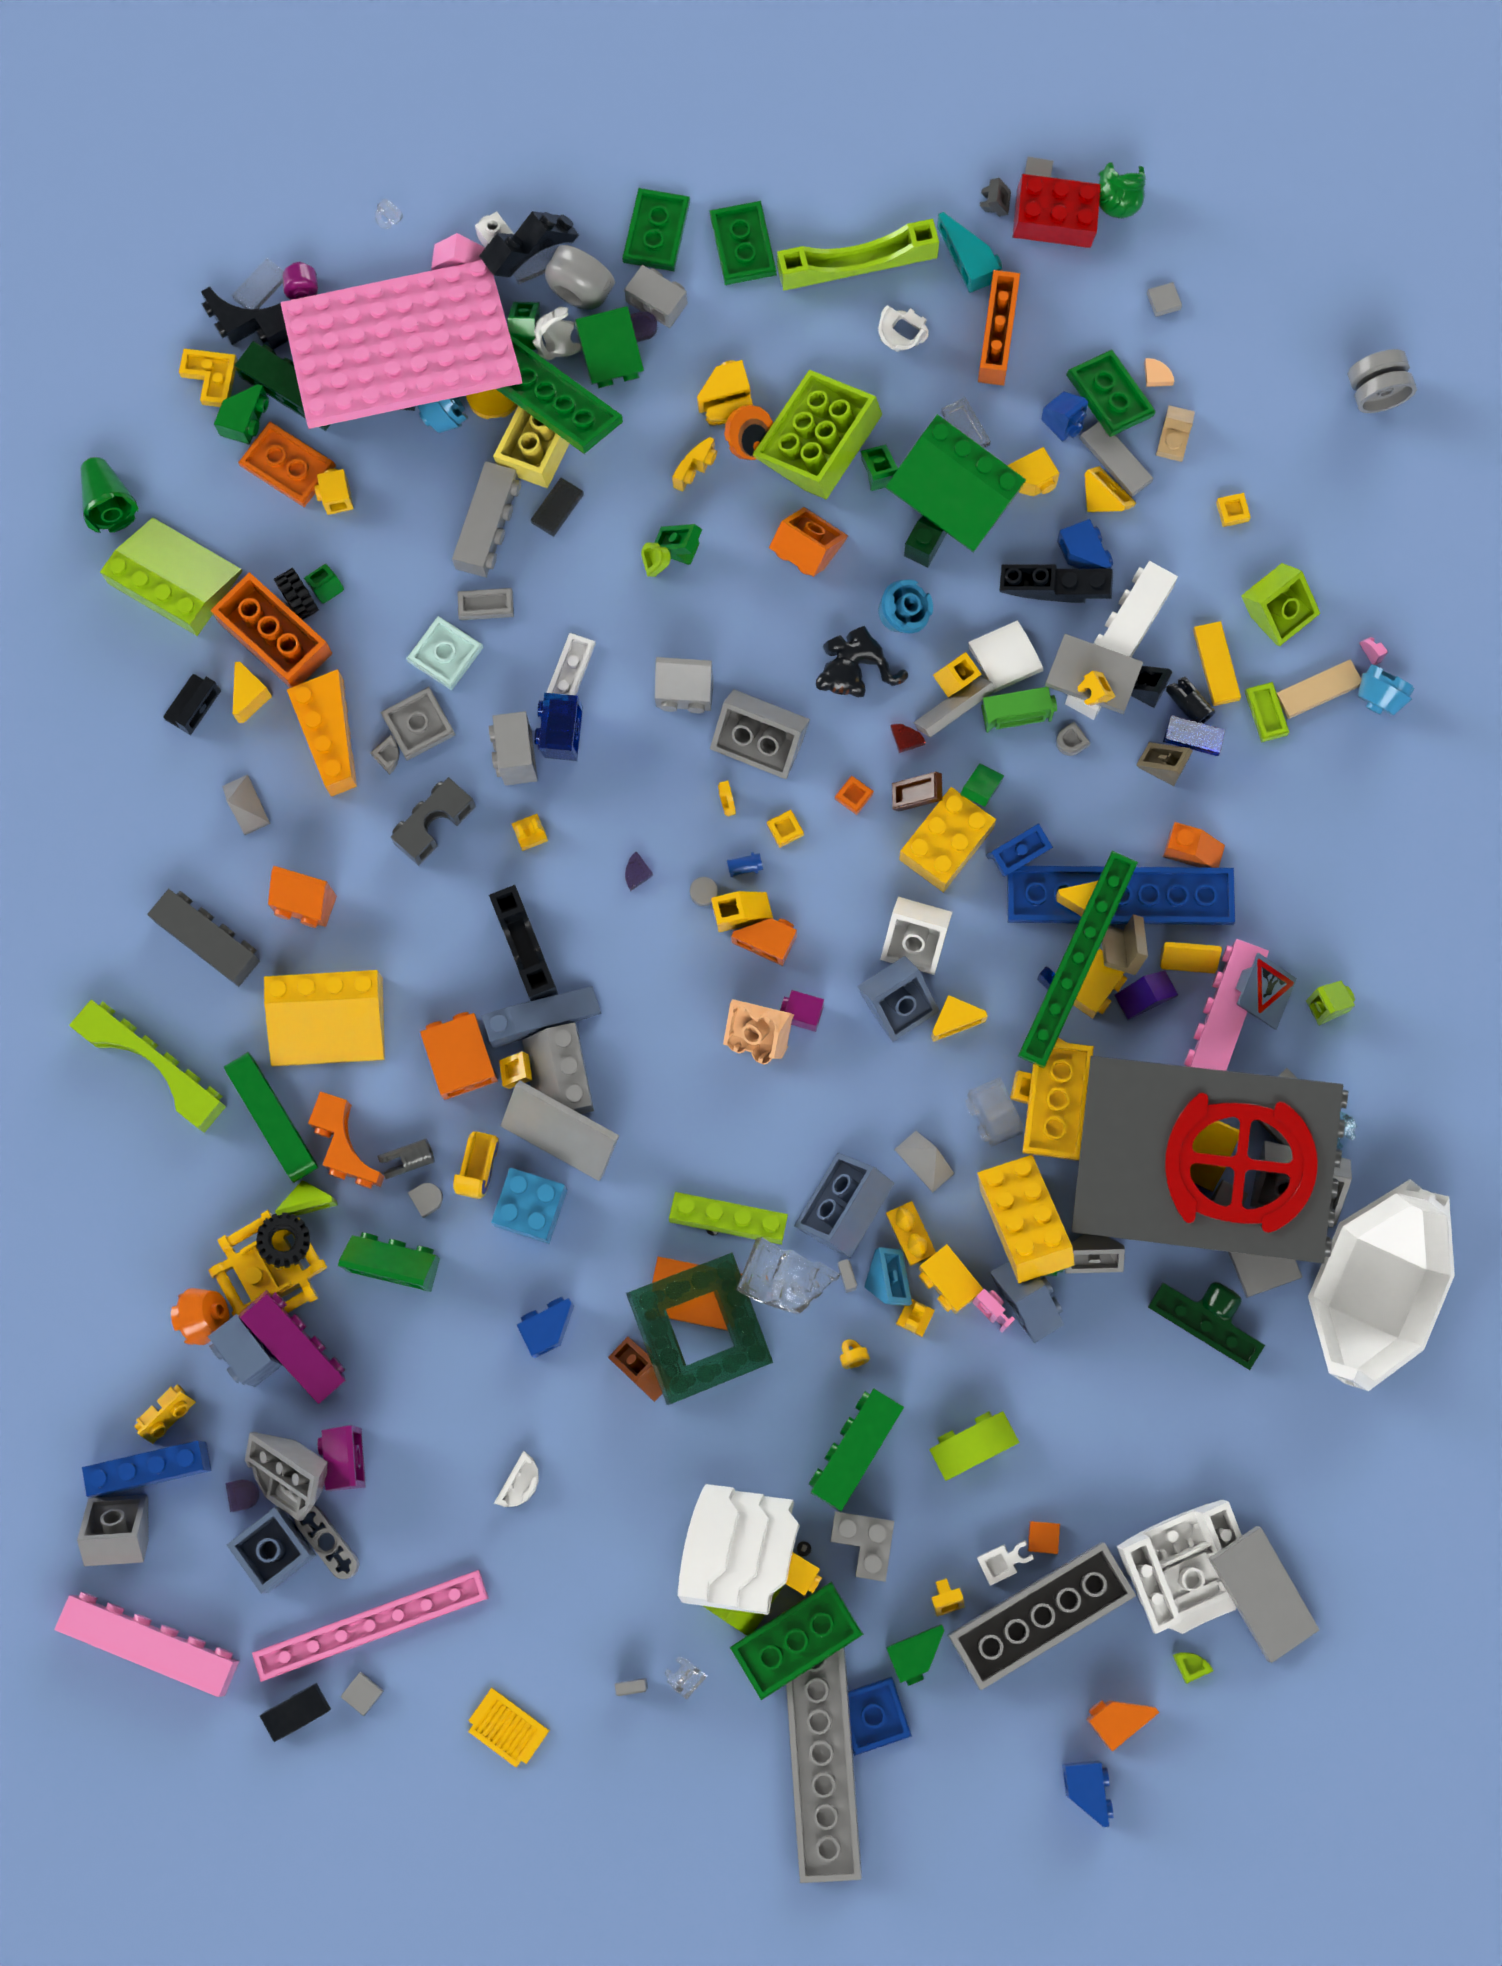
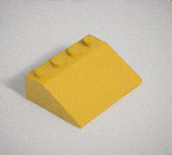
(324, 1017)

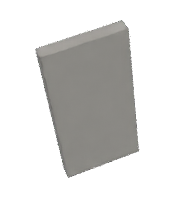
(559, 1130)
(1264, 1594)

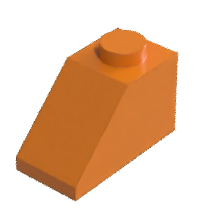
(1193, 847)
(767, 939)
(1119, 1720)

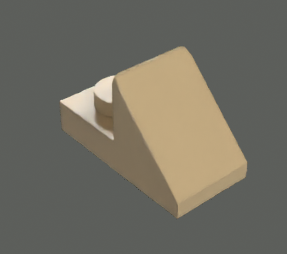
(1175, 433)

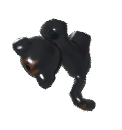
(843, 673)

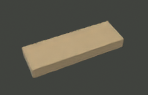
(1319, 689)

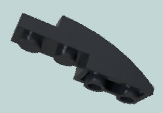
(1055, 584)

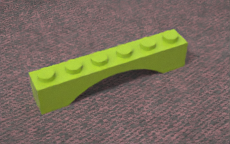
(811, 266)
(191, 1100)

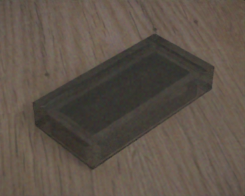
(557, 507)

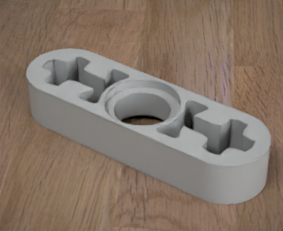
(346, 1554)

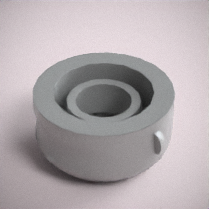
(578, 278)

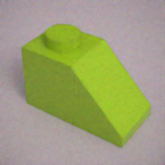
(1330, 1001)

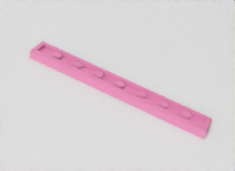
(370, 1625)

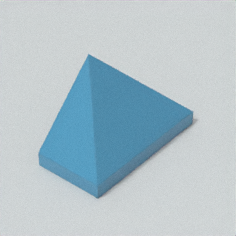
(888, 1277)

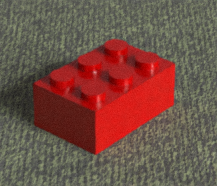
(1056, 210)

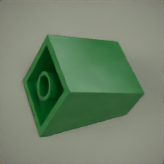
(609, 346)

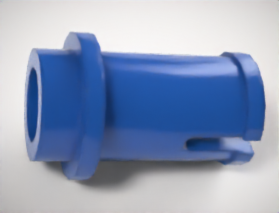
(745, 865)

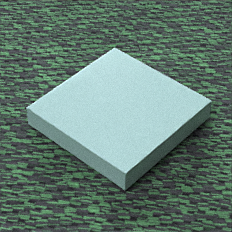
(444, 653)

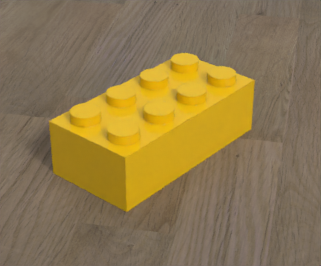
(1026, 1219)

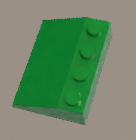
(955, 483)

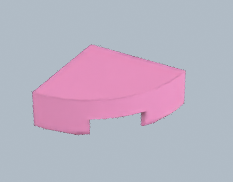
(1374, 651)

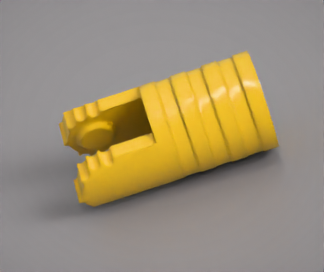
(719, 413)

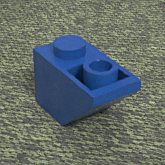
(1065, 415)
(1083, 547)
(546, 1329)
(1086, 1788)

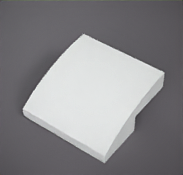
(1006, 656)

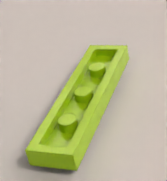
(728, 1218)

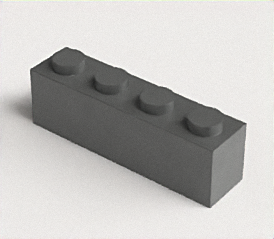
(204, 937)

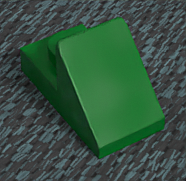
(879, 466)
(680, 541)

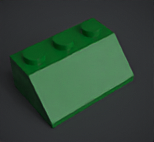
(390, 1261)

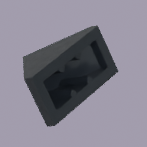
(1151, 684)

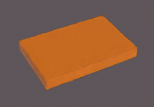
(285, 463)
(698, 1311)

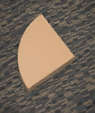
(1157, 373)

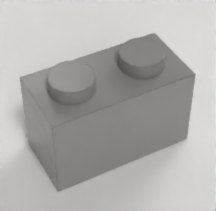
(656, 295)

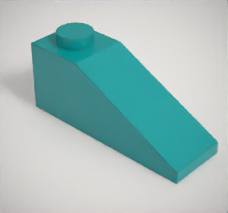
(970, 254)

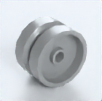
(1382, 381)

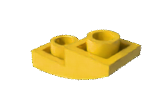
(697, 459)

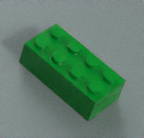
(857, 1449)

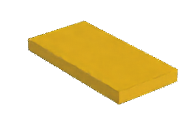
(1058, 1103)

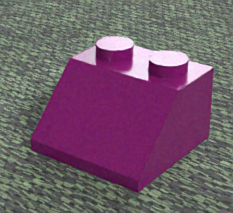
(344, 1453)

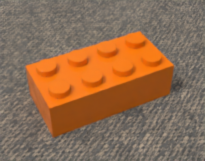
(271, 631)

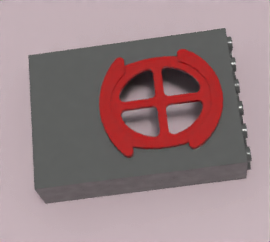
(1141, 1152)

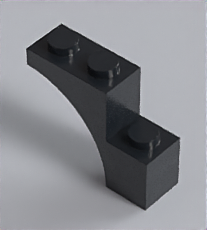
(538, 232)
(241, 322)

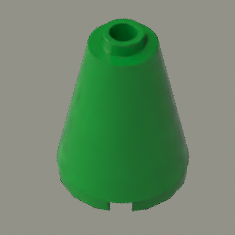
(105, 498)

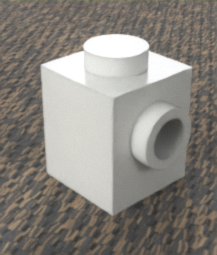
(489, 226)

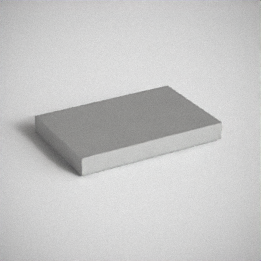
(1080, 657)

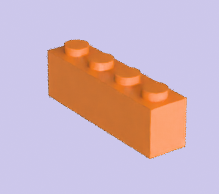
(998, 327)

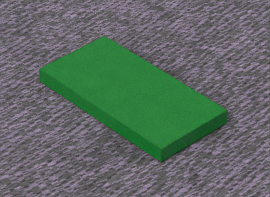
(796, 1640)

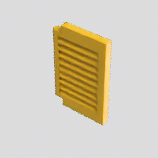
(506, 1728)

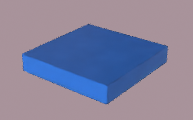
(876, 1716)

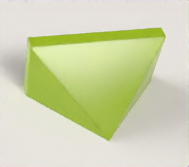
(305, 1199)

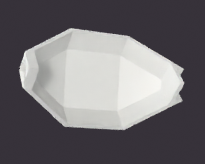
(1383, 1284)

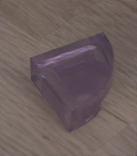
(636, 872)

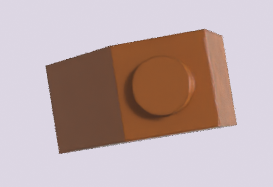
(637, 1366)

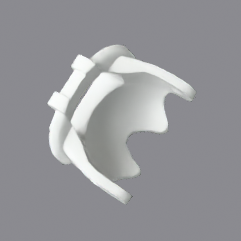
(556, 335)
(893, 339)

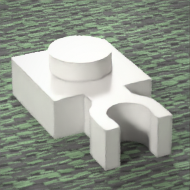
(999, 1563)

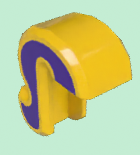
(476, 1165)

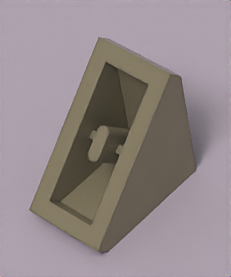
(1164, 761)

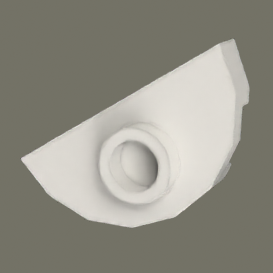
(520, 1483)

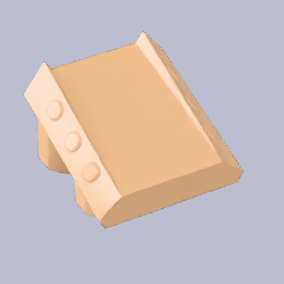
(757, 1030)

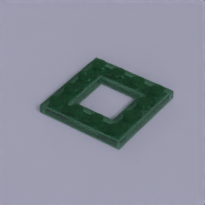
(649, 1309)

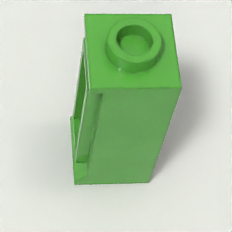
(1018, 708)

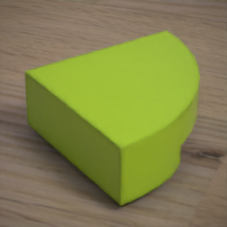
(1191, 1666)

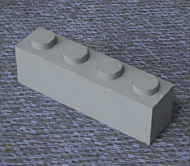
(486, 519)

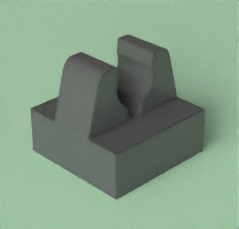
(998, 197)

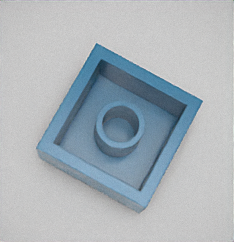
(529, 1205)

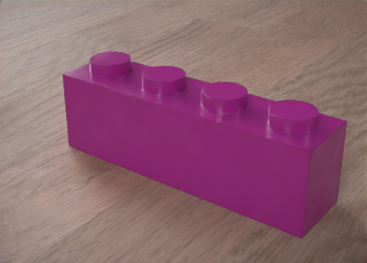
(292, 1346)

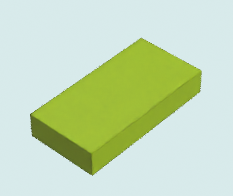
(1266, 712)

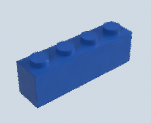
(146, 1469)

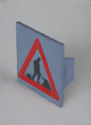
(1265, 990)

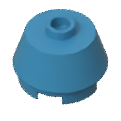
(443, 414)
(905, 607)
(1384, 691)

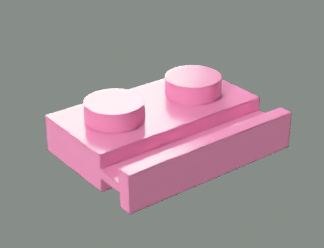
(991, 1306)

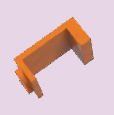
(458, 1055)

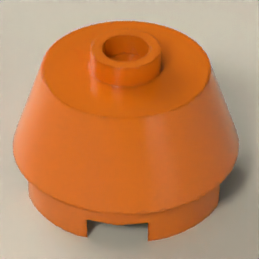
(199, 1314)

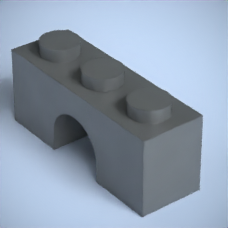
(447, 802)

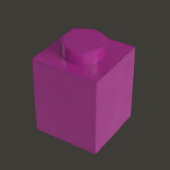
(805, 1008)

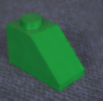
(523, 321)
(915, 1654)

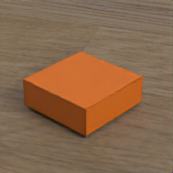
(854, 795)
(1043, 1537)

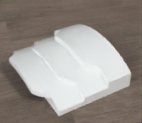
(737, 1550)
(1174, 1568)

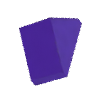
(1146, 994)

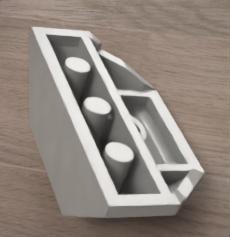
(286, 1472)

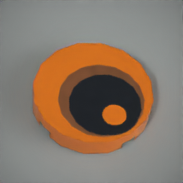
(746, 430)

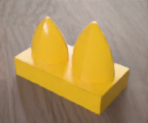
(910, 1233)

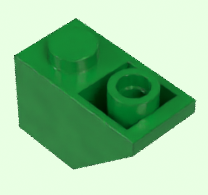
(241, 414)

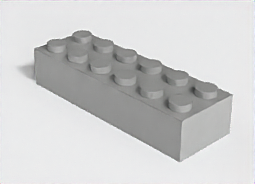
(1041, 1615)

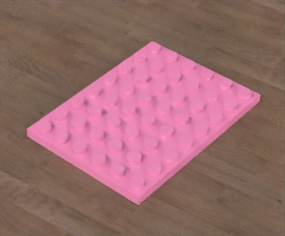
(399, 343)

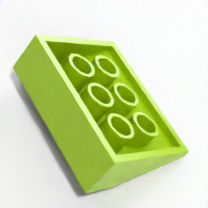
(819, 433)
(170, 575)

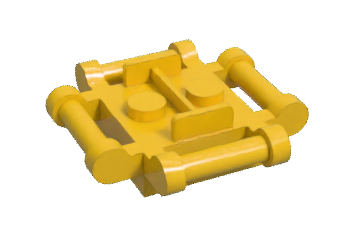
(258, 1275)

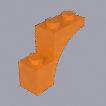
(331, 1118)

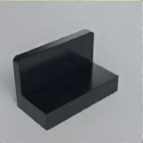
(192, 703)

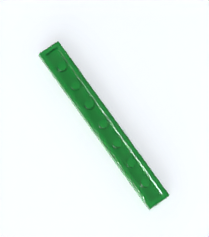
(1077, 959)

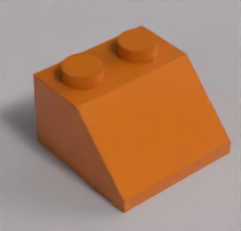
(807, 541)
(300, 897)

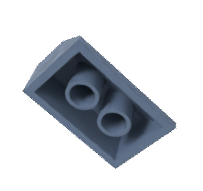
(844, 1204)

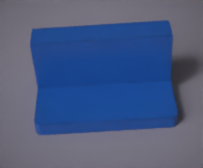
(1020, 850)

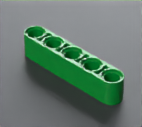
(271, 1117)

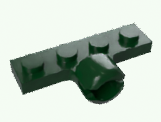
(1209, 1320)

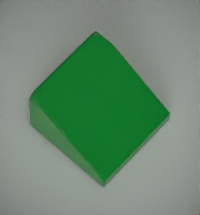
(324, 583)

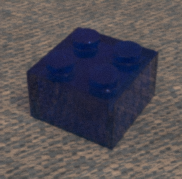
(559, 726)

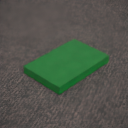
(656, 229)
(742, 243)
(1111, 393)

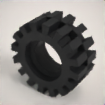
(296, 594)
(283, 1222)

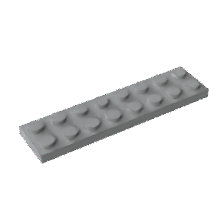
(824, 1773)

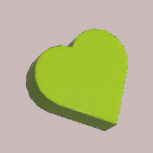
(655, 558)

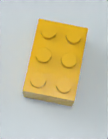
(947, 839)

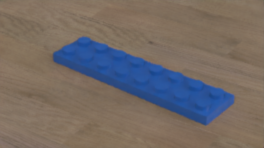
(1153, 893)

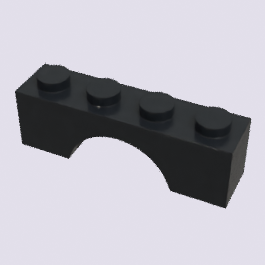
(523, 943)

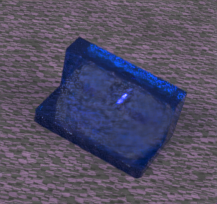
(1194, 735)

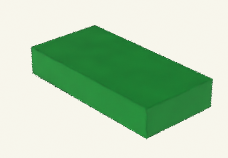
(982, 785)

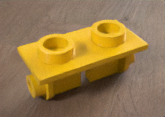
(155, 1423)

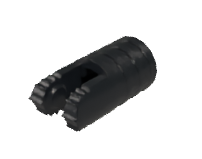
(1190, 701)

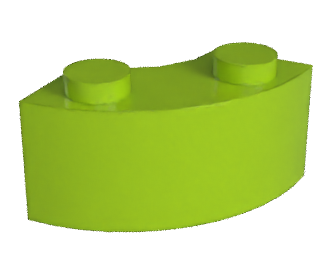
(973, 1445)

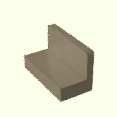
(1126, 948)

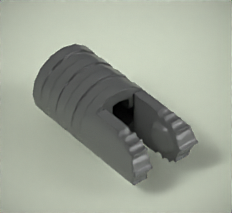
(412, 1157)

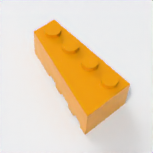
(324, 721)

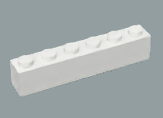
(1133, 619)

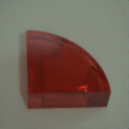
(906, 737)

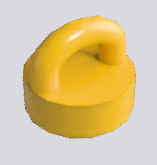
(853, 1358)

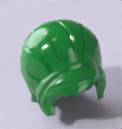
(1121, 194)

